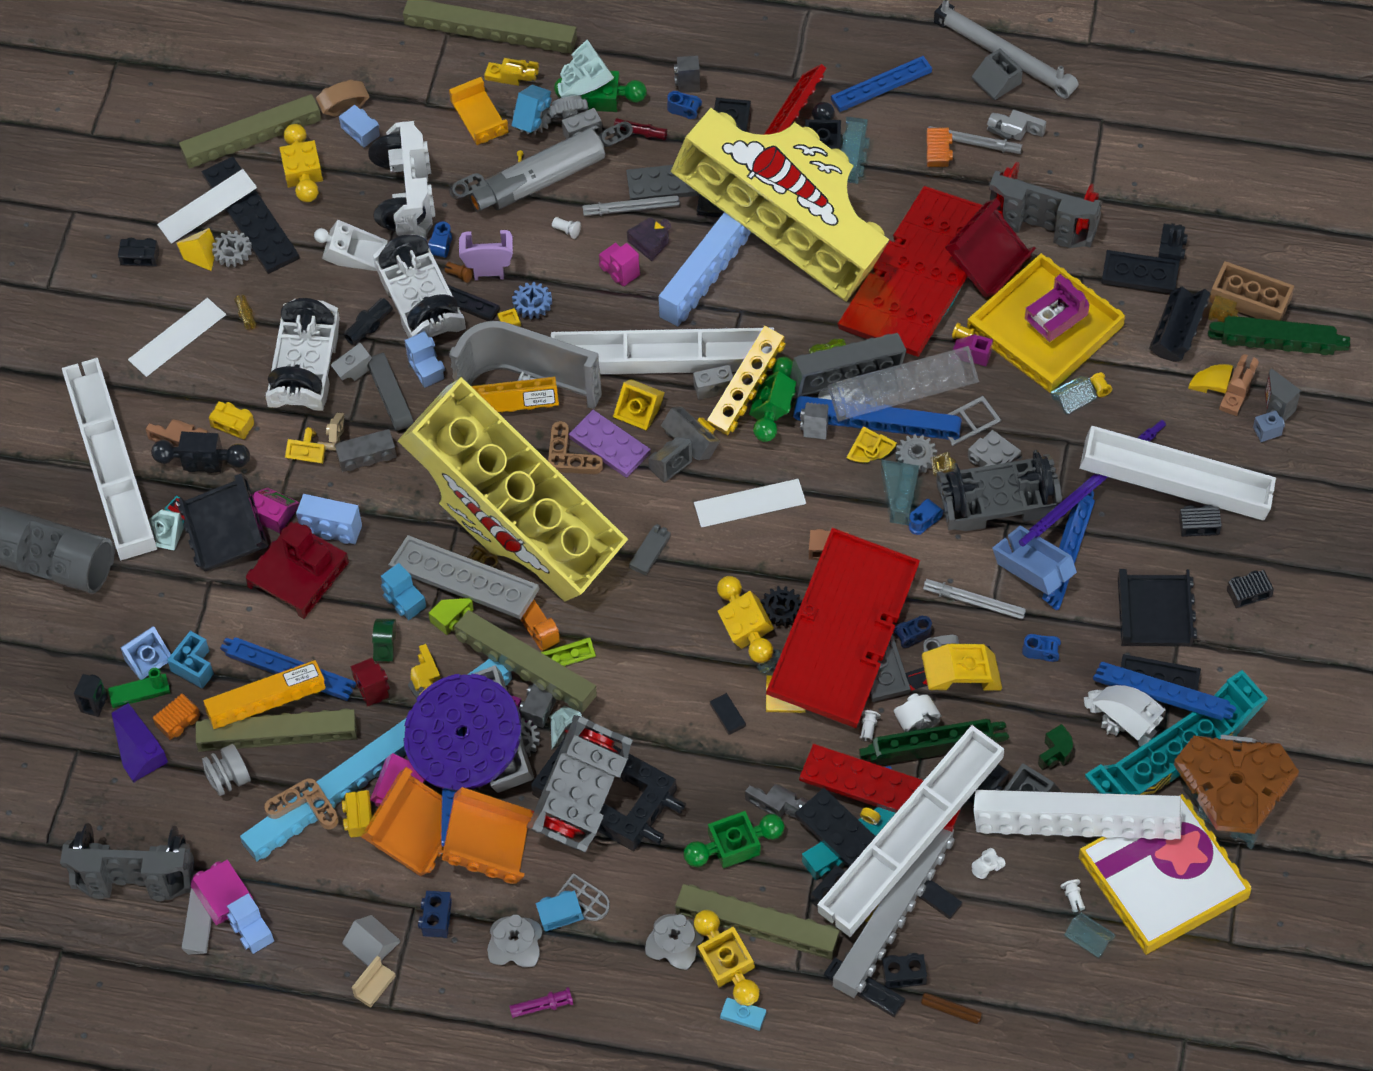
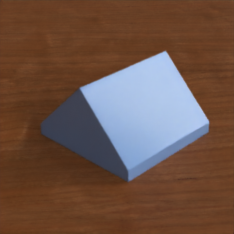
(145, 653)

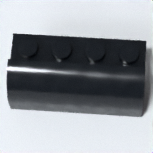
(1179, 324)

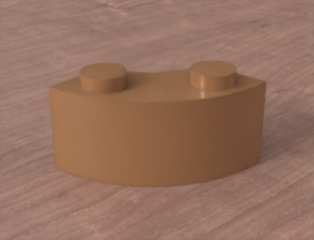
(342, 97)

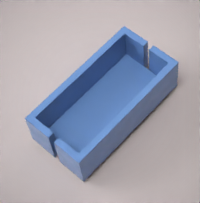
(1036, 562)

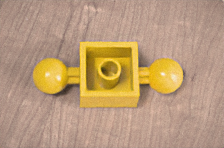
(301, 163)
(745, 619)
(726, 957)

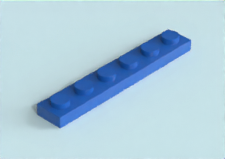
(881, 83)

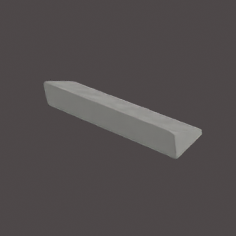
(196, 927)

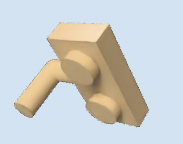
(334, 431)

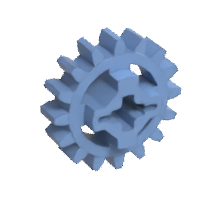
(539, 296)

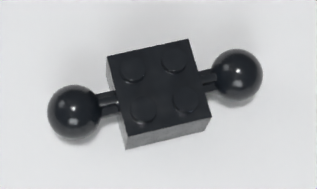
(824, 125)
(200, 452)

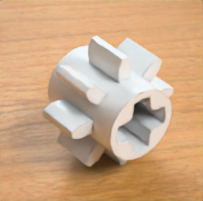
(1088, 701)
(1111, 726)

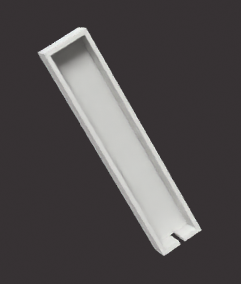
(1178, 473)
(1078, 814)

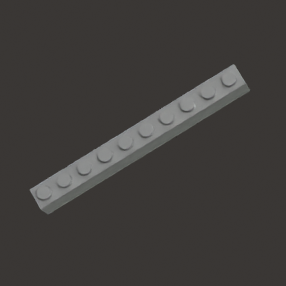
(888, 917)

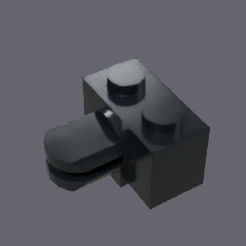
(1172, 241)

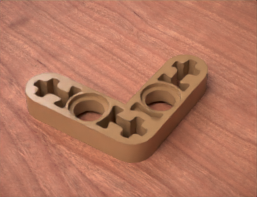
(562, 456)
(308, 797)

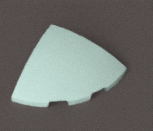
(584, 72)

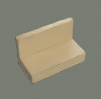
(372, 982)

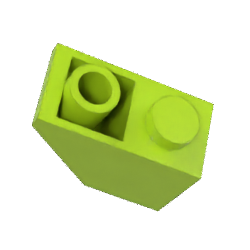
(449, 612)

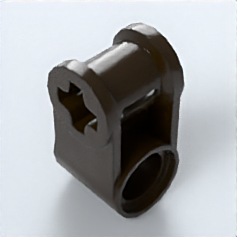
(483, 556)

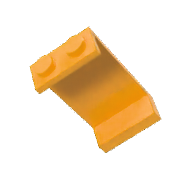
(477, 111)

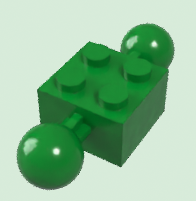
(606, 97)
(773, 399)
(734, 840)

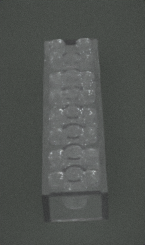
(903, 383)

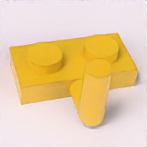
(304, 449)

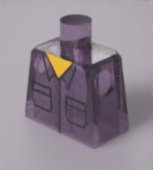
(649, 237)

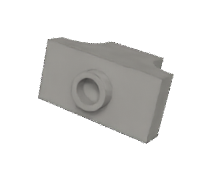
(353, 363)

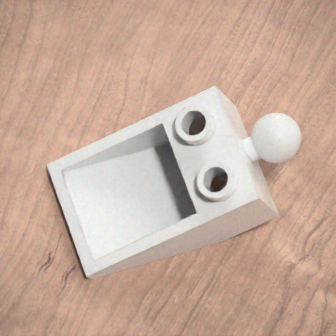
(355, 249)

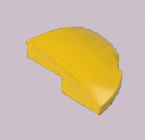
(1212, 378)
(870, 446)

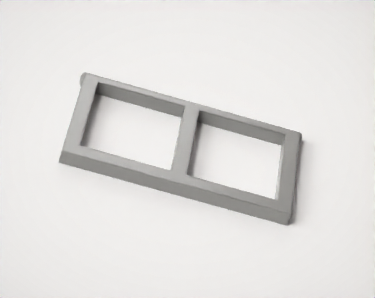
(974, 430)

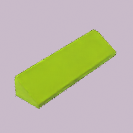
(571, 652)

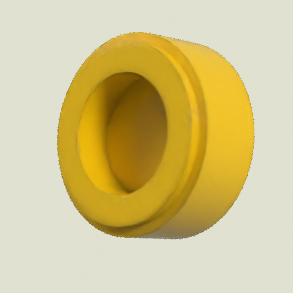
(870, 816)

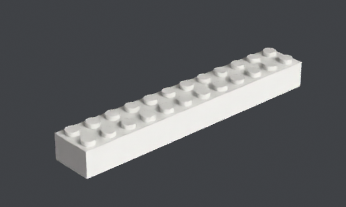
(666, 349)
(109, 460)
(910, 831)

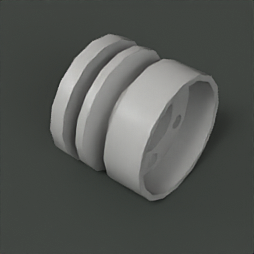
(226, 769)

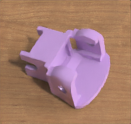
(486, 258)

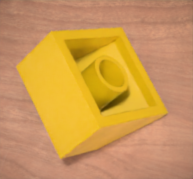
(638, 404)

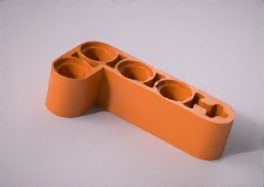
(540, 628)

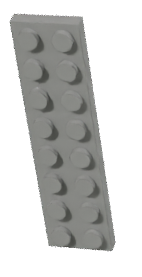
(465, 577)

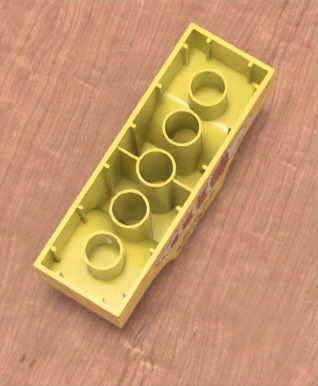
(787, 194)
(510, 492)

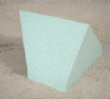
(167, 528)
(561, 721)

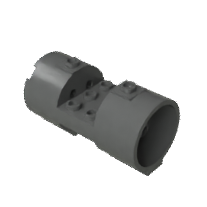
(54, 551)

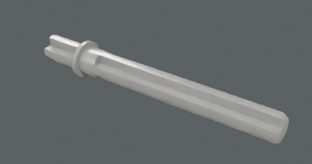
(1001, 145)
(632, 205)
(974, 599)

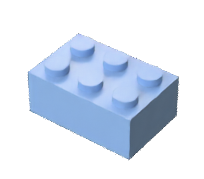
(330, 518)

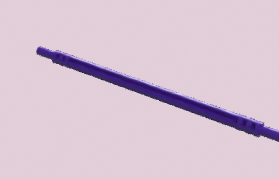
(1081, 492)

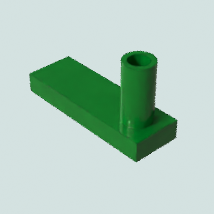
(140, 690)

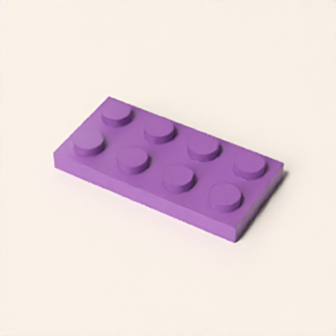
(610, 443)

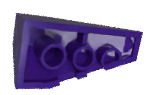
(136, 744)

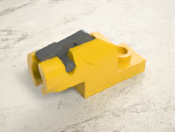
(423, 674)

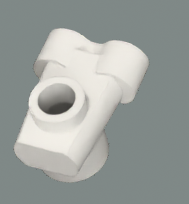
(987, 863)

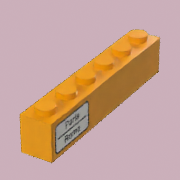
(520, 394)
(264, 694)

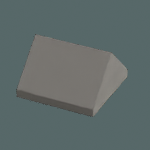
(369, 939)

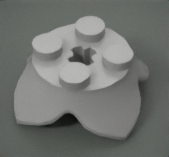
(522, 951)
(679, 952)

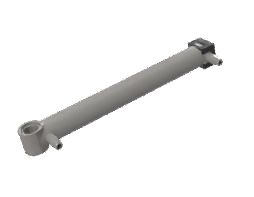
(1062, 84)

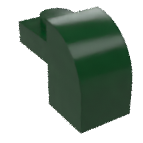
(383, 639)
(1060, 748)

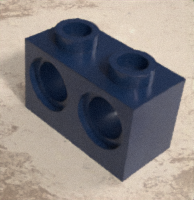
(439, 914)

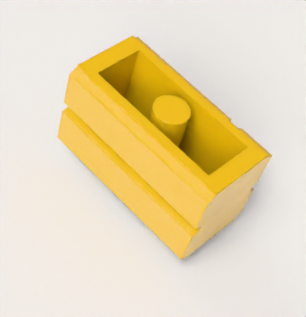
(231, 419)
(358, 812)

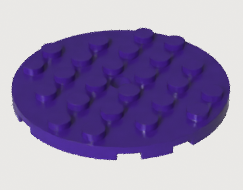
(465, 760)

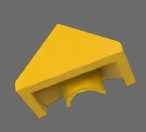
(198, 249)

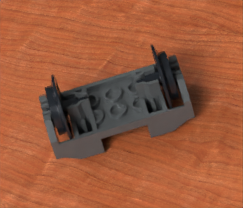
(999, 492)
(96, 866)

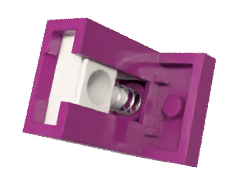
(1061, 305)

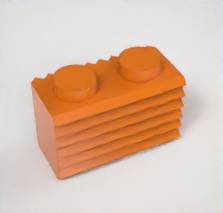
(938, 147)
(176, 717)

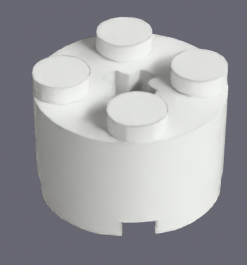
(917, 713)

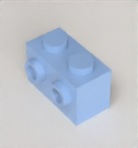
(359, 125)

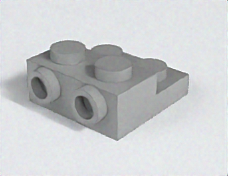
(992, 450)

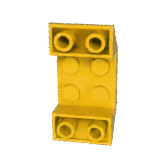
(961, 665)

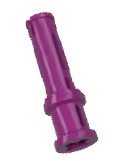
(551, 1001)

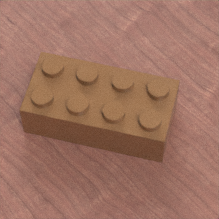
(1255, 293)

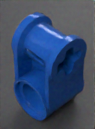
(682, 104)
(440, 240)
(924, 517)
(1042, 647)

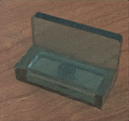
(1075, 394)
(1089, 934)

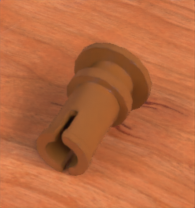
(460, 271)

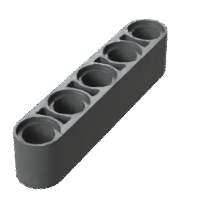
(390, 392)

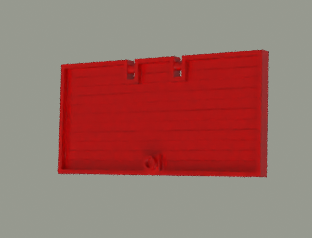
(917, 277)
(840, 625)

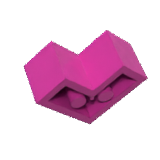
(620, 263)

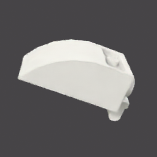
(1131, 710)

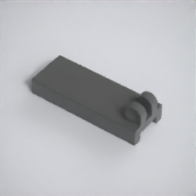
(650, 549)

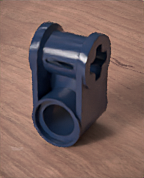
(911, 633)

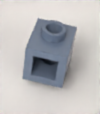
(1268, 426)

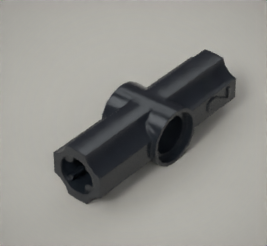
(367, 321)

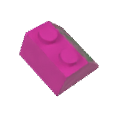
(274, 508)

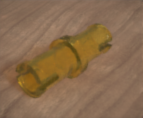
(245, 312)

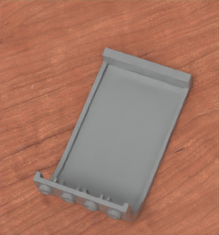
(516, 349)

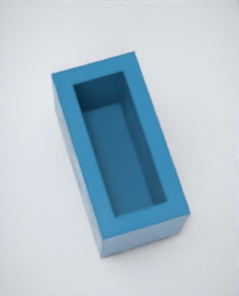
(559, 910)

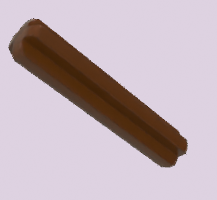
(951, 1008)

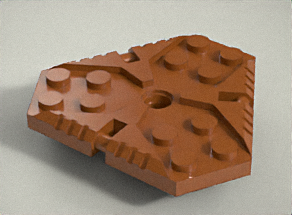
(1239, 782)

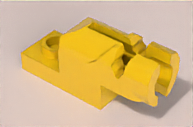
(512, 71)

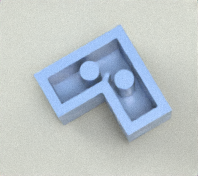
(423, 359)
(248, 922)

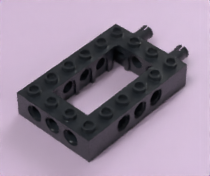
(630, 829)

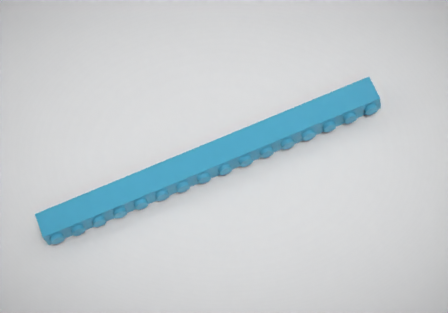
(345, 778)

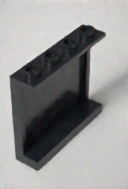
(223, 524)
(1156, 610)

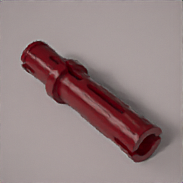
(646, 130)

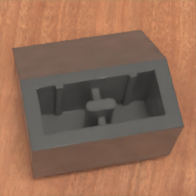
(998, 74)

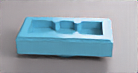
(743, 1015)

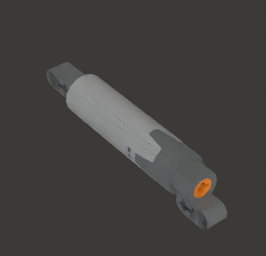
(540, 169)

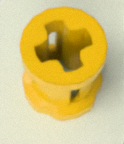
(962, 332)
(1100, 384)

